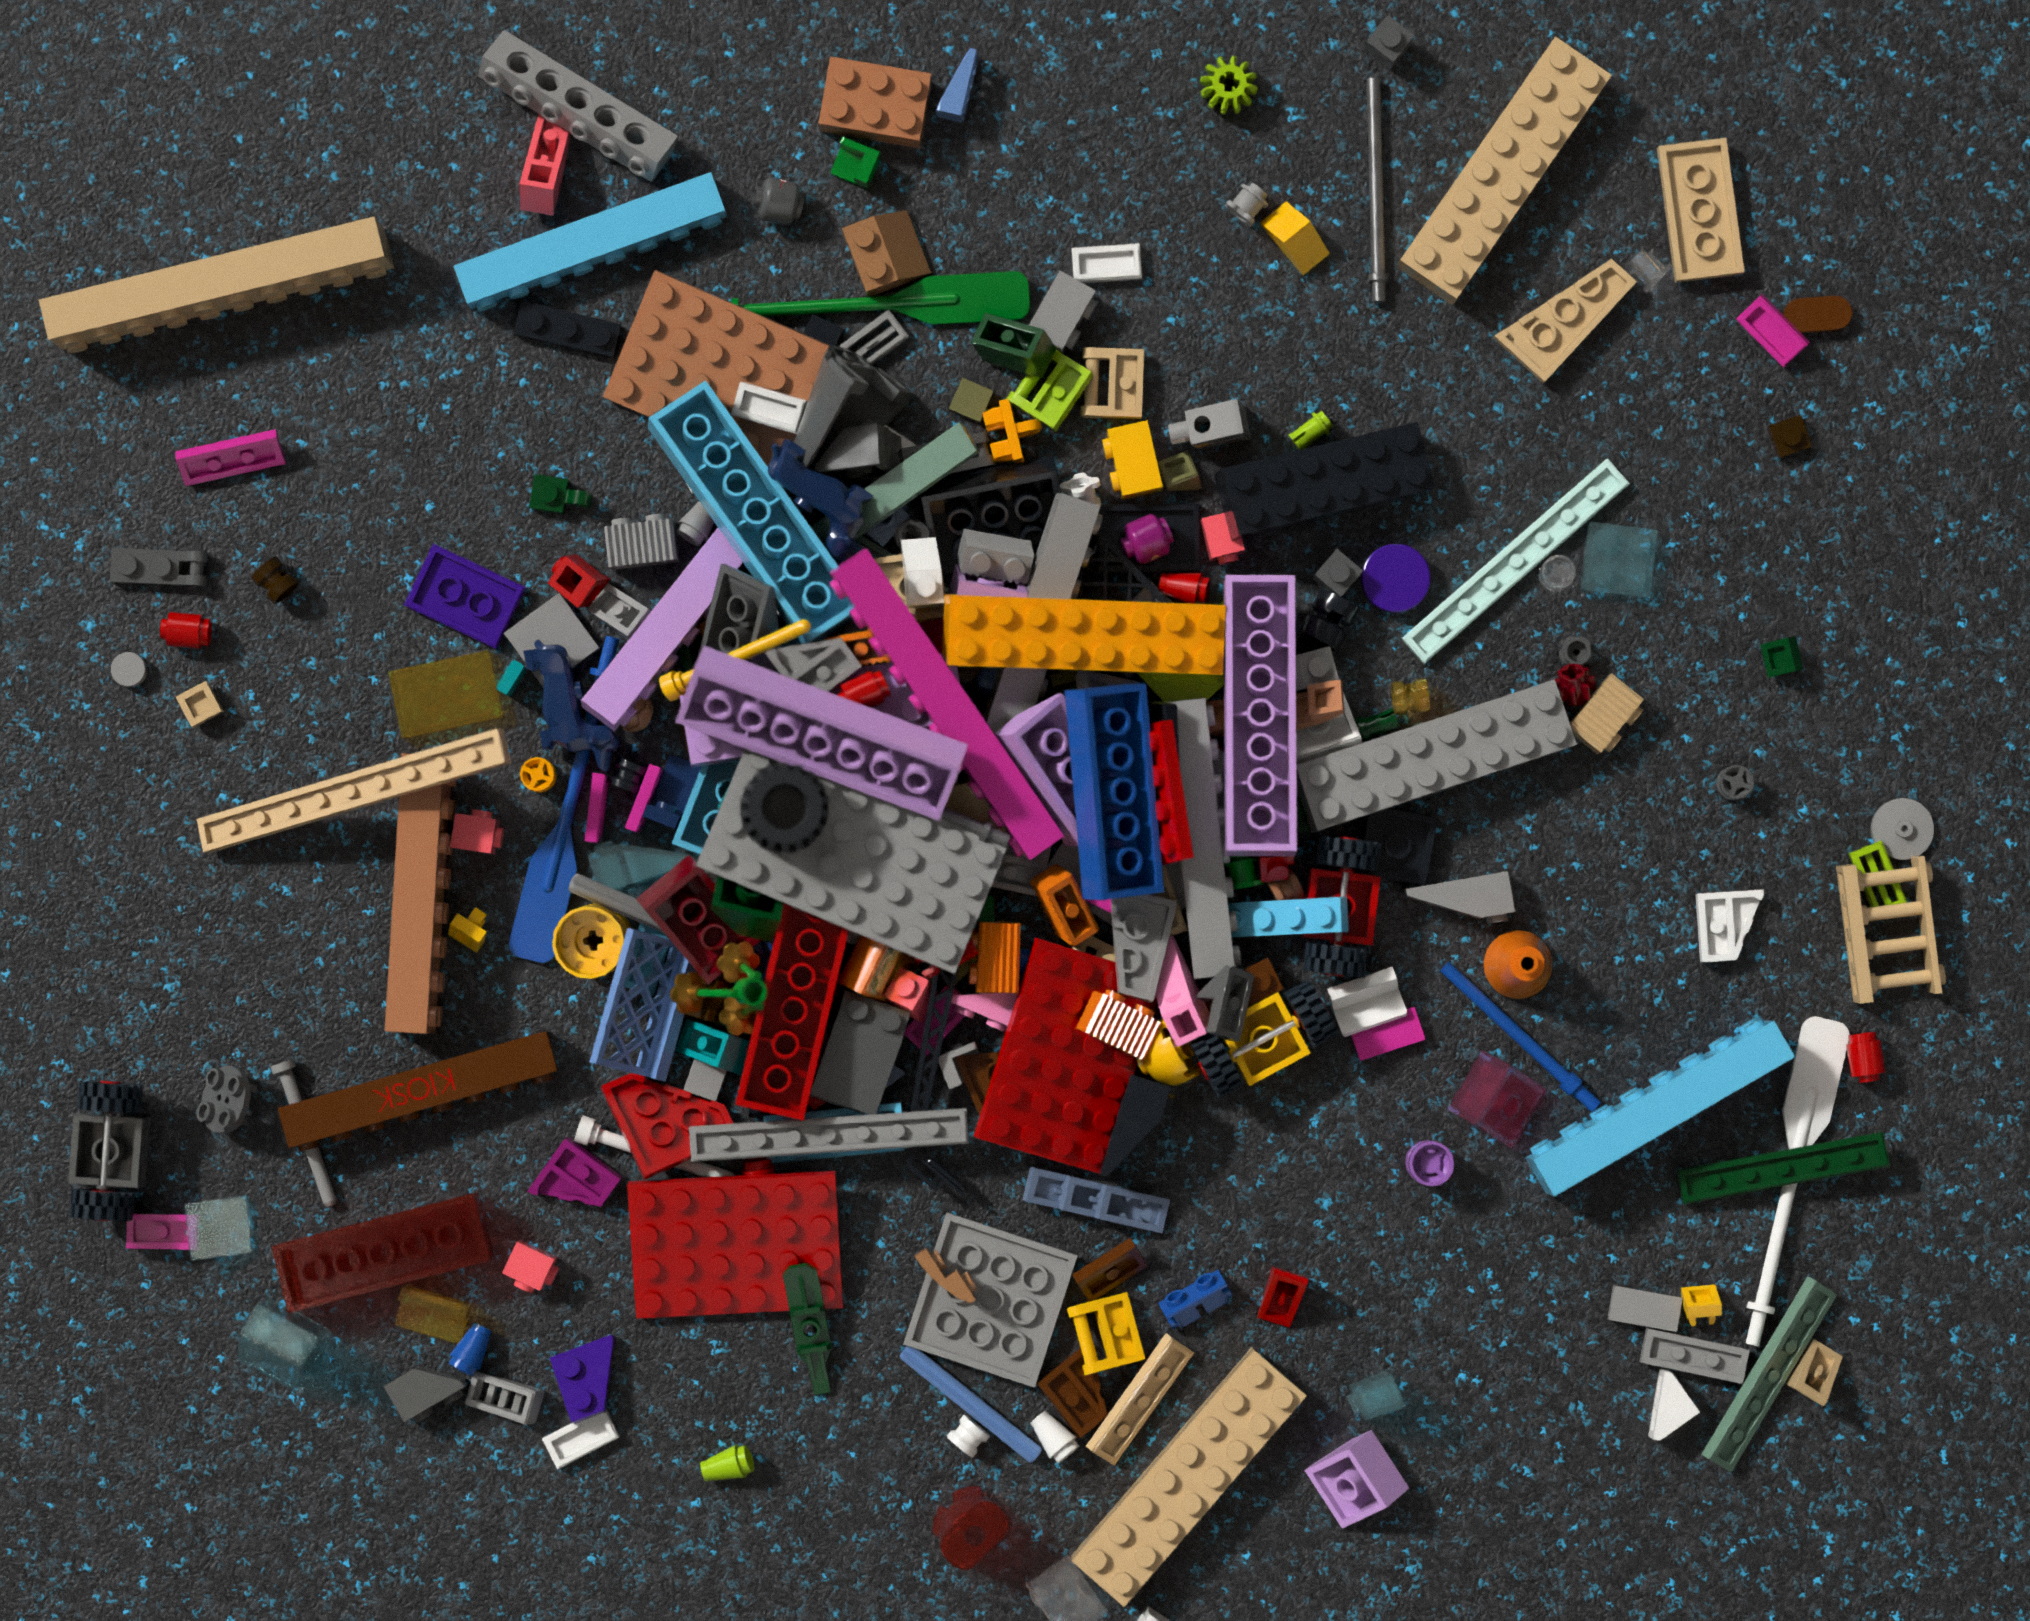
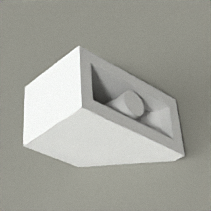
(922, 573)

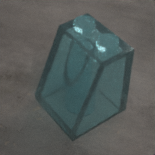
(281, 1343)

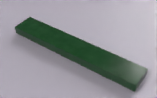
(1783, 1168)

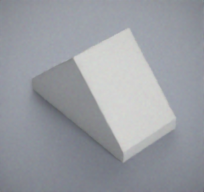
(1671, 1406)

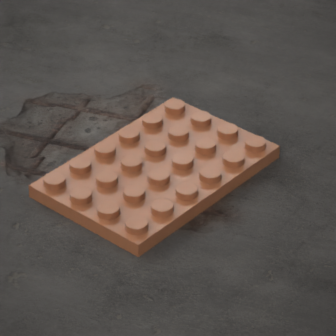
(696, 337)

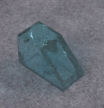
(1375, 1395)

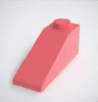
(544, 168)

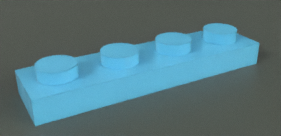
(1290, 917)

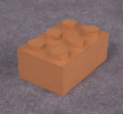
(875, 102)

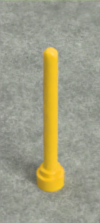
(675, 683)

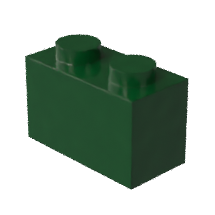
(1013, 345)

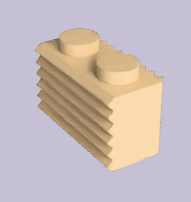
(1605, 715)

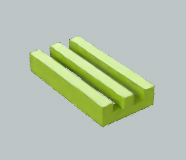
(1866, 852)

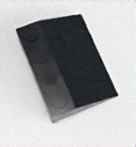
(996, 500)

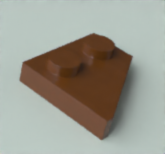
(1074, 1394)

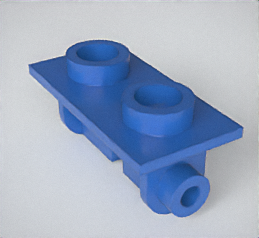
(1207, 1290)

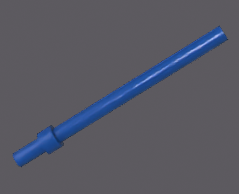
(1569, 1082)

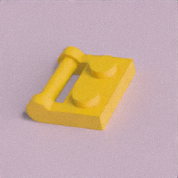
(1116, 1330)

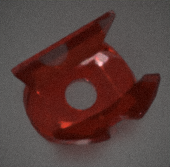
(967, 1511)

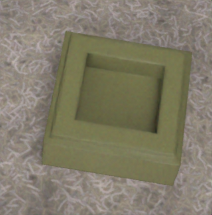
(971, 400)

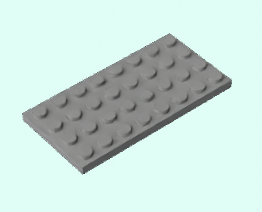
(869, 871)

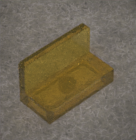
(432, 1313)

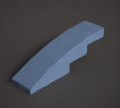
(1096, 1199)

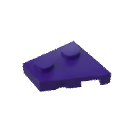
(585, 1377)

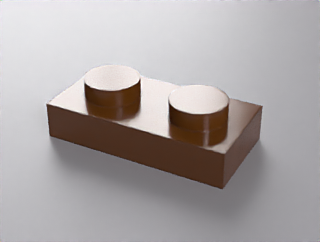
(1110, 1270)

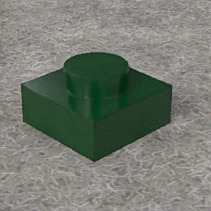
(1781, 657)

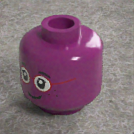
(1147, 538)

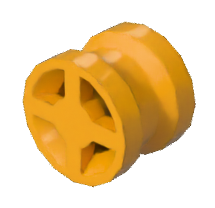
(533, 771)

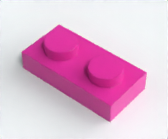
(157, 1232)

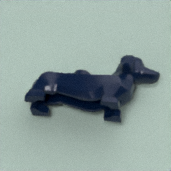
(823, 493)
(563, 709)

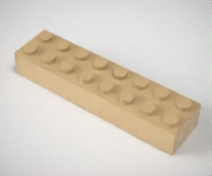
(1503, 170)
(1187, 1477)

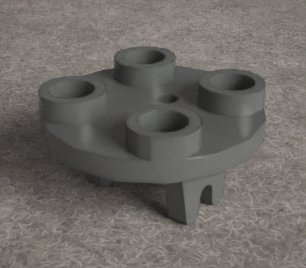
(225, 1099)

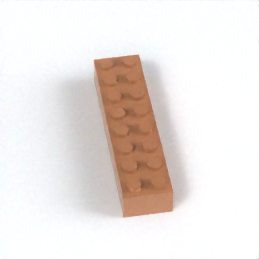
(419, 910)

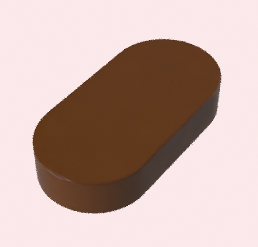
(1818, 313)

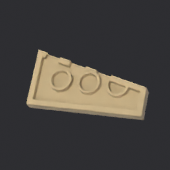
(1557, 327)

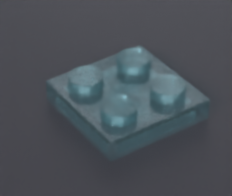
(1619, 560)

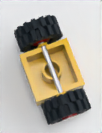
(1267, 1039)

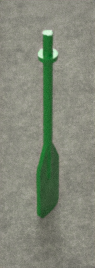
(931, 300)

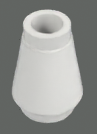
(1054, 1437)

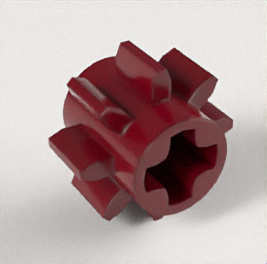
(1575, 684)

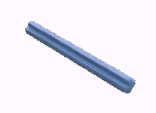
(971, 1403)

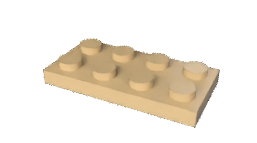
(1700, 210)

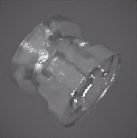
(1561, 569)

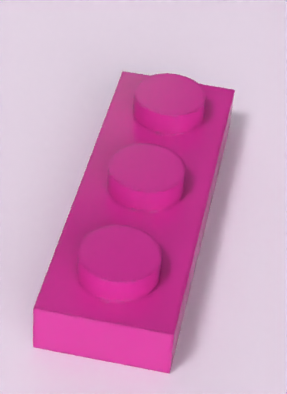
(230, 457)

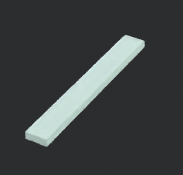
(1515, 561)

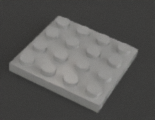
(1014, 1306)

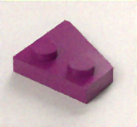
(576, 1175)

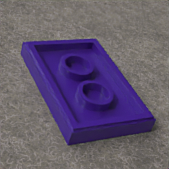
(465, 596)

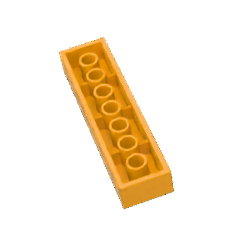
(1083, 634)

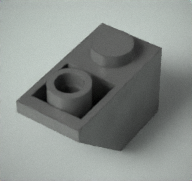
(421, 1389)

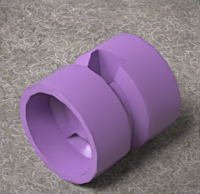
(1429, 1163)

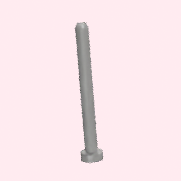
(313, 1155)

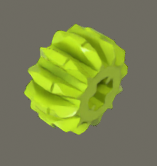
(1240, 80)

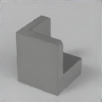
(949, 1066)

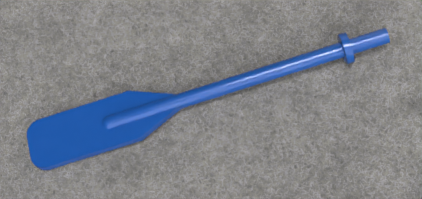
(554, 863)

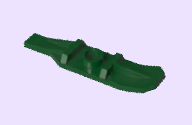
(807, 1308)

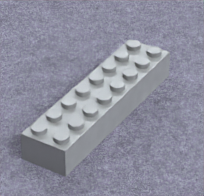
(1433, 756)

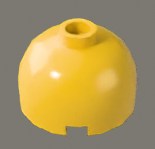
(1167, 1062)

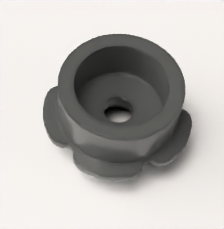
(1582, 645)

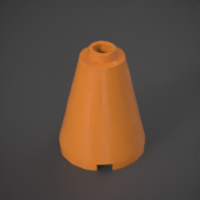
(1504, 966)

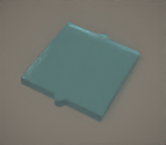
(217, 1228)

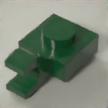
(553, 495)

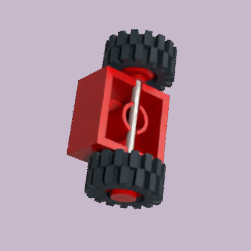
(1362, 902)

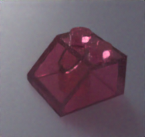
(1497, 1099)

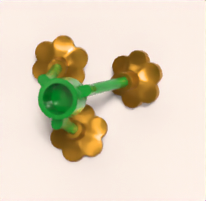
(741, 1001)

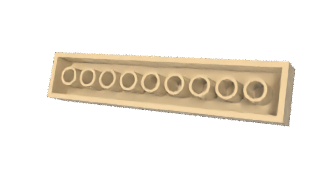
(216, 285)

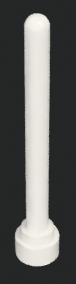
(591, 1132)

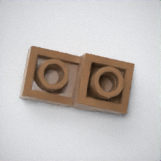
(955, 1283)

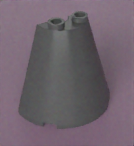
(842, 395)

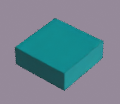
(511, 678)

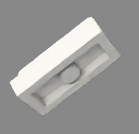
(1367, 1002)

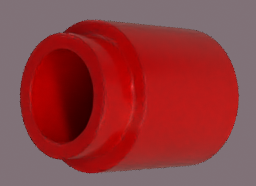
(186, 630)
(867, 689)
(1865, 1056)

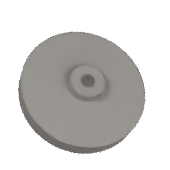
(1903, 828)

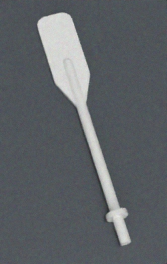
(1805, 1116)

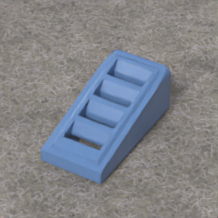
(956, 97)

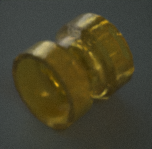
(1410, 696)

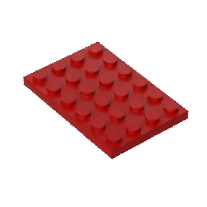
(1053, 1083)
(729, 1240)

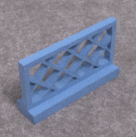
(665, 1021)

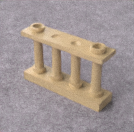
(1862, 950)

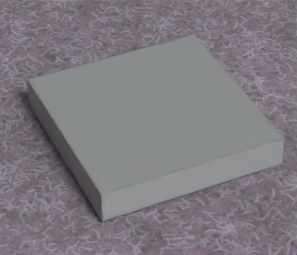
(552, 625)

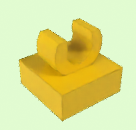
(469, 930)
(1701, 1302)

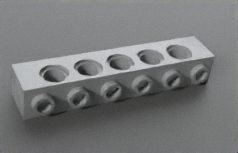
(577, 106)

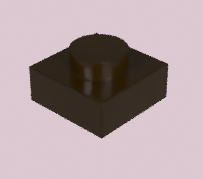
(1789, 436)

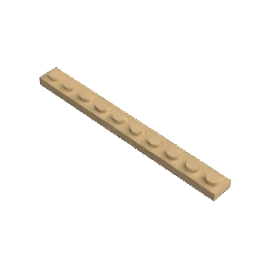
(354, 790)

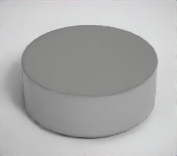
(128, 669)

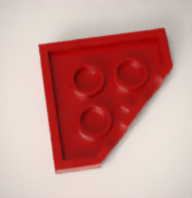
(658, 1120)

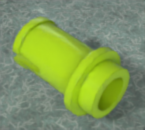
(1311, 430)

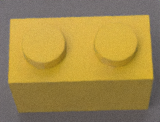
(1133, 460)

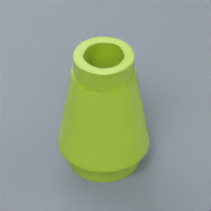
(728, 1464)

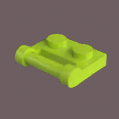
(1057, 393)

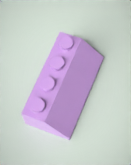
(1041, 751)

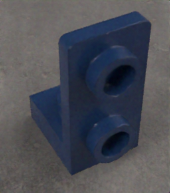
(672, 792)

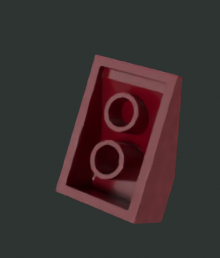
(683, 911)

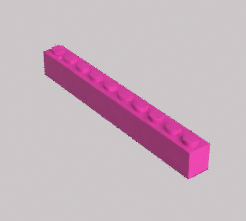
(945, 703)

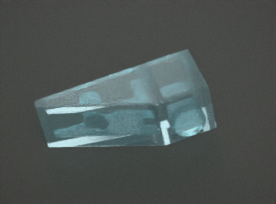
(628, 865)

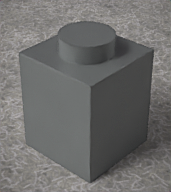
(1388, 42)
(1337, 573)

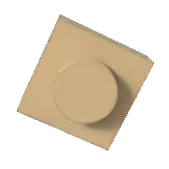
(199, 704)

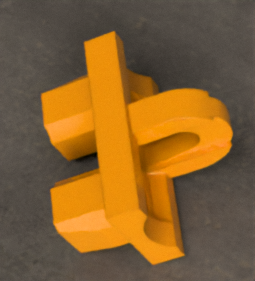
(1001, 418)

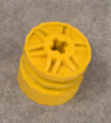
(572, 942)

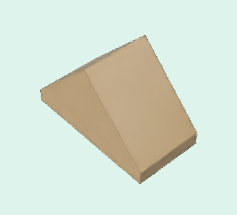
(1815, 1372)

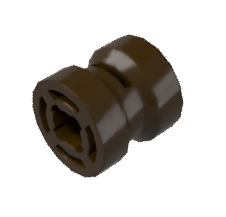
(275, 580)

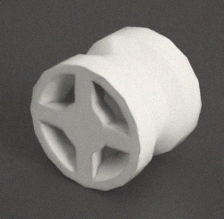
(968, 1436)

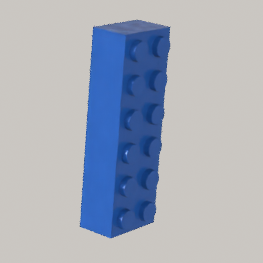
(1114, 791)

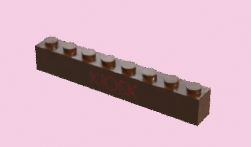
(418, 1089)

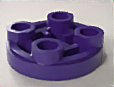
(1395, 578)

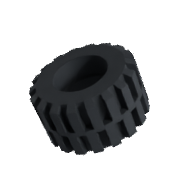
(784, 839)

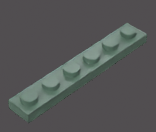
(1769, 1374)

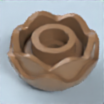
(642, 716)

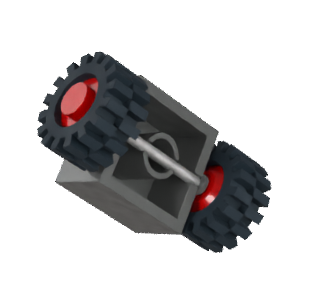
(107, 1151)

